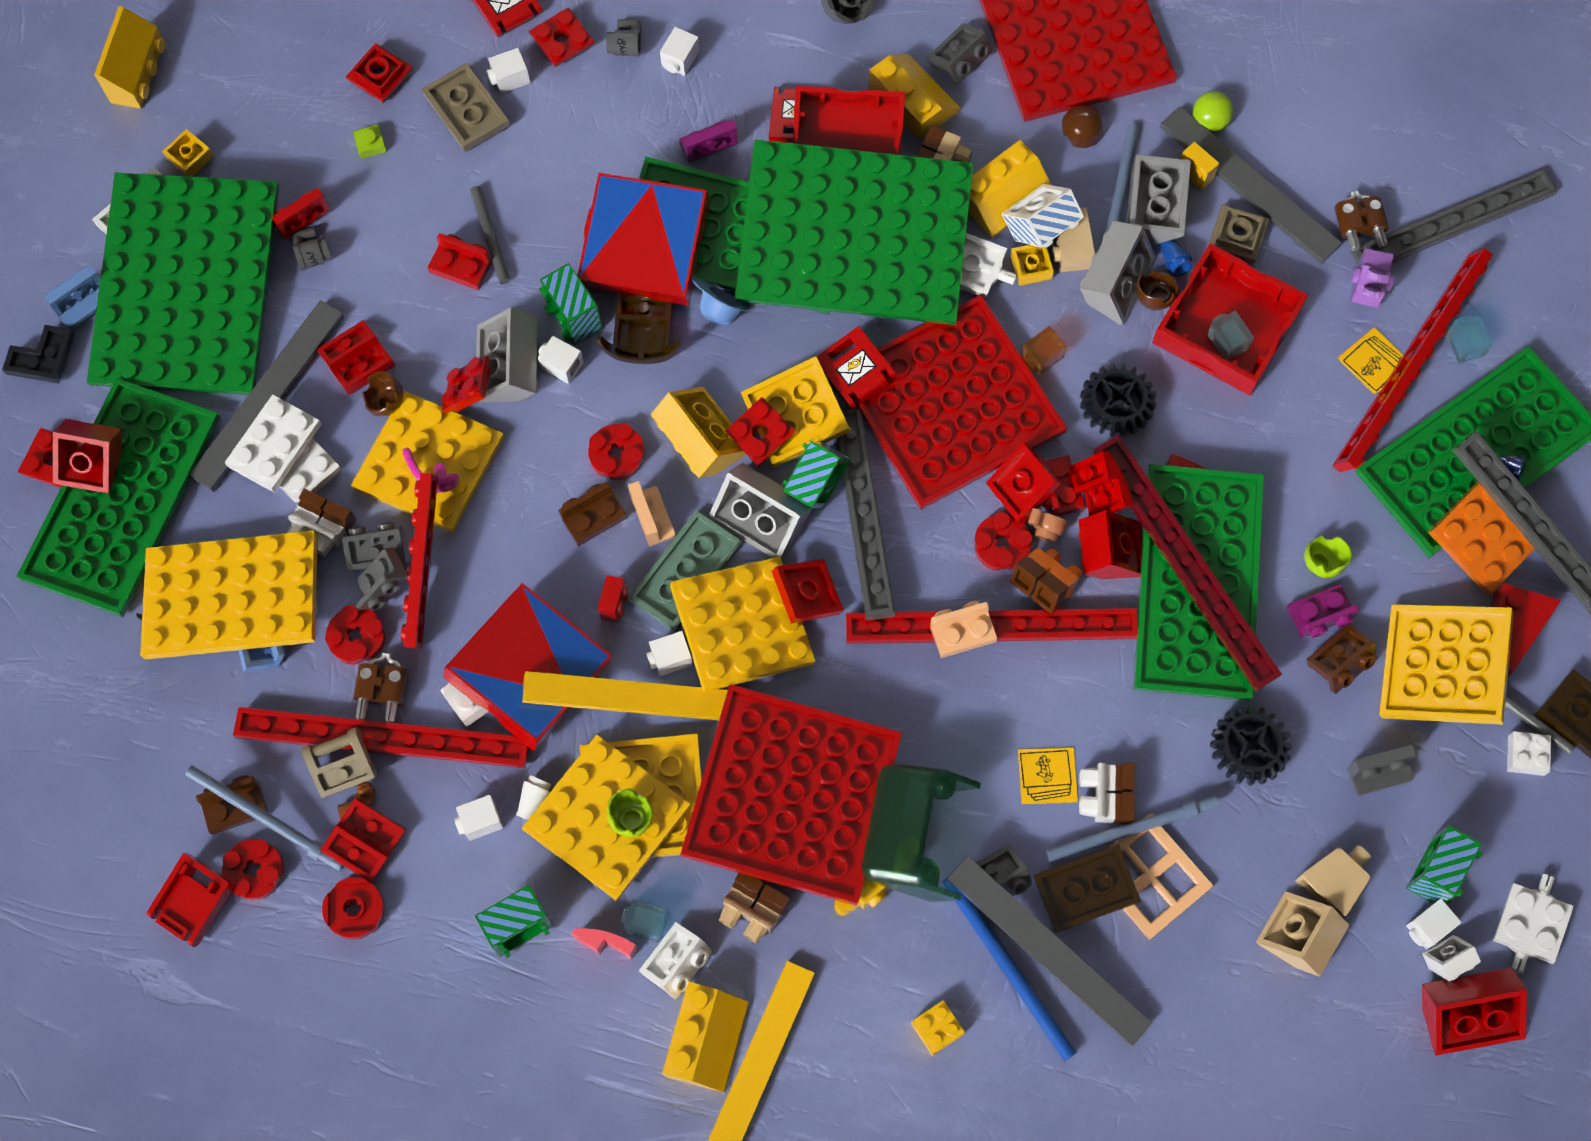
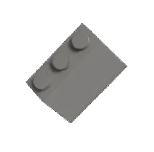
(1159, 197)
(1115, 270)
(512, 350)
(759, 511)

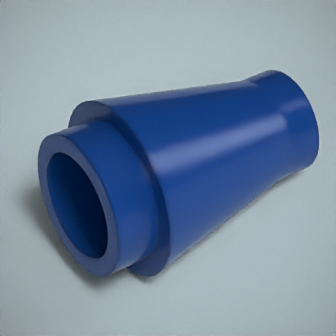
(1176, 258)

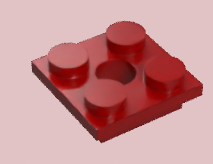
(560, 25)
(382, 84)
(466, 385)
(757, 416)
(36, 460)

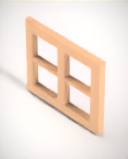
(1150, 875)

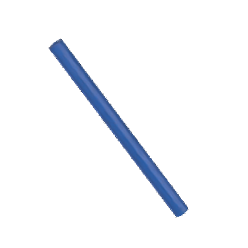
(1014, 975)

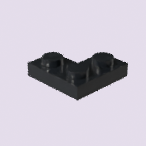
(46, 361)

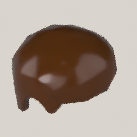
(1082, 126)
(1156, 290)
(383, 394)

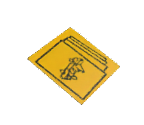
(1371, 359)
(1047, 775)

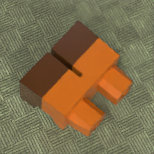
(1045, 578)

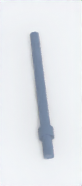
(1123, 174)
(1186, 810)
(312, 847)

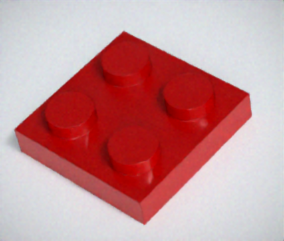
(1023, 482)
(807, 590)

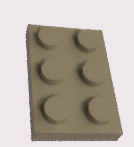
(465, 107)

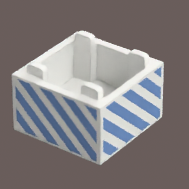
(1043, 215)

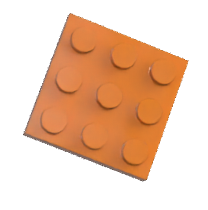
(1481, 539)

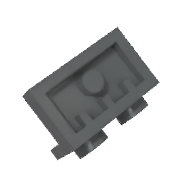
(961, 52)
(364, 546)
(381, 580)
(1382, 770)
(1007, 870)

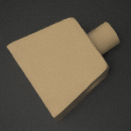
(1337, 879)

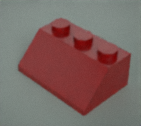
(1475, 1011)

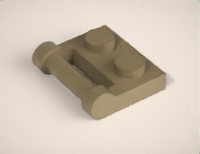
(341, 772)

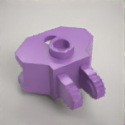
(1371, 277)

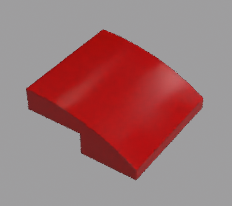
(355, 357)
(1101, 483)
(363, 839)

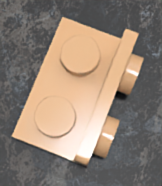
(651, 513)
(962, 629)

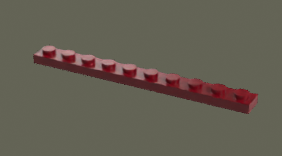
(1193, 570)

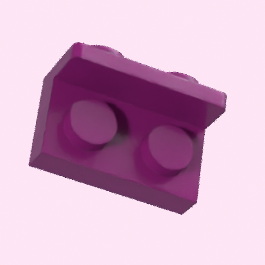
(709, 140)
(1321, 611)

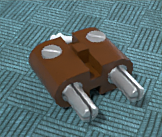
(1362, 217)
(380, 685)

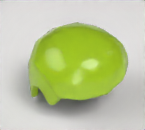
(1213, 111)
(1327, 556)
(629, 813)

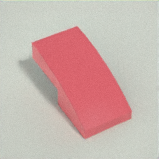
(597, 940)

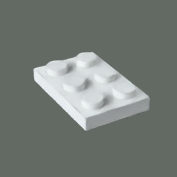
(273, 443)
(310, 471)

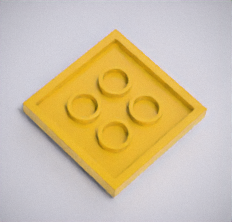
(805, 403)

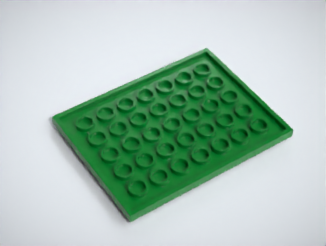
(854, 232)
(184, 283)

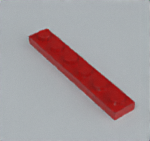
(420, 549)

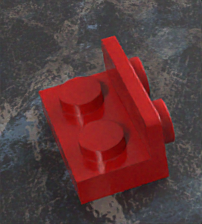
(300, 213)
(460, 261)
(1063, 499)

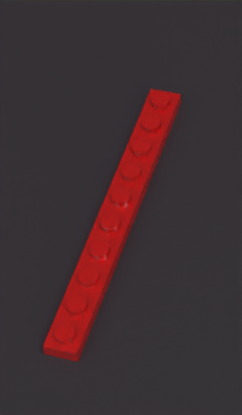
(1408, 367)
(1007, 624)
(382, 737)

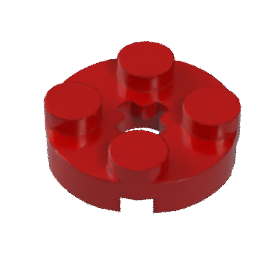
(616, 436)
(1001, 526)
(349, 620)
(268, 876)
(341, 896)

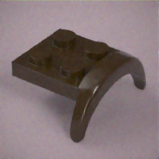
(641, 331)

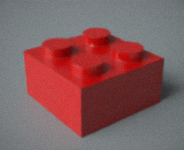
(612, 599)

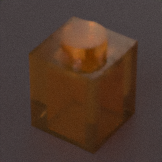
(1043, 351)

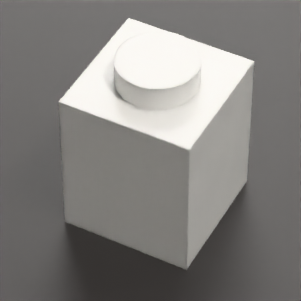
(679, 51)
(508, 71)
(560, 359)
(669, 654)
(478, 818)
(1433, 924)

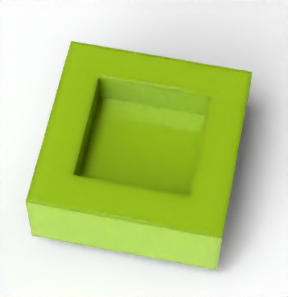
(369, 141)

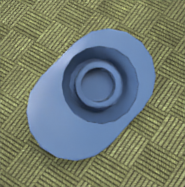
(718, 304)

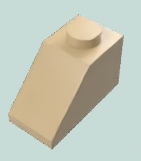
(1075, 247)

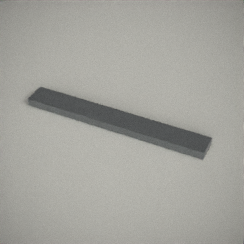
(1254, 187)
(1464, 216)
(277, 381)
(1527, 516)
(865, 521)
(1049, 951)

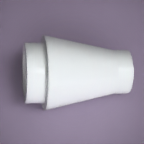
(532, 795)

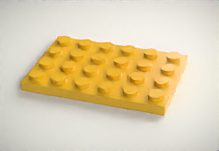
(229, 595)

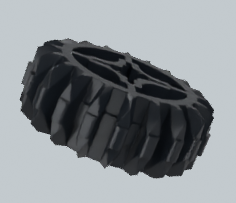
(1105, 382)
(1260, 751)

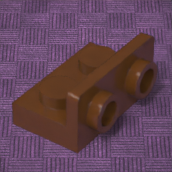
(592, 513)
(1343, 658)
(223, 815)

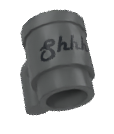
(625, 40)
(310, 252)

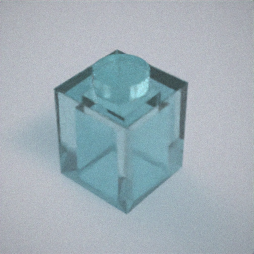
(1230, 335)
(1469, 338)
(645, 920)

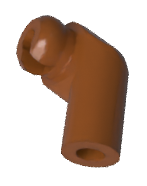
(365, 792)

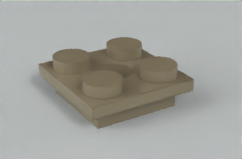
(1243, 246)

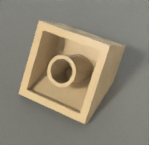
(1303, 933)

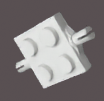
(983, 266)
(1533, 923)

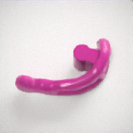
(446, 481)

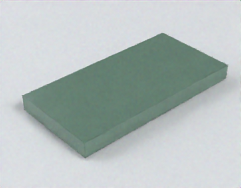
(696, 550)

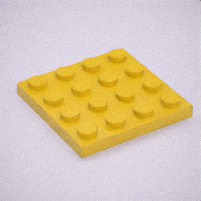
(433, 438)
(739, 625)
(1447, 663)
(676, 765)
(576, 825)

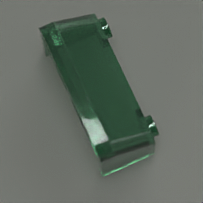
(900, 829)

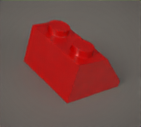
(86, 455)
(1111, 545)

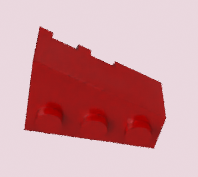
(1529, 617)

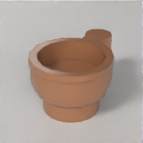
(1047, 526)

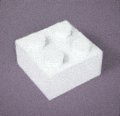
(1529, 753)
(1451, 958)

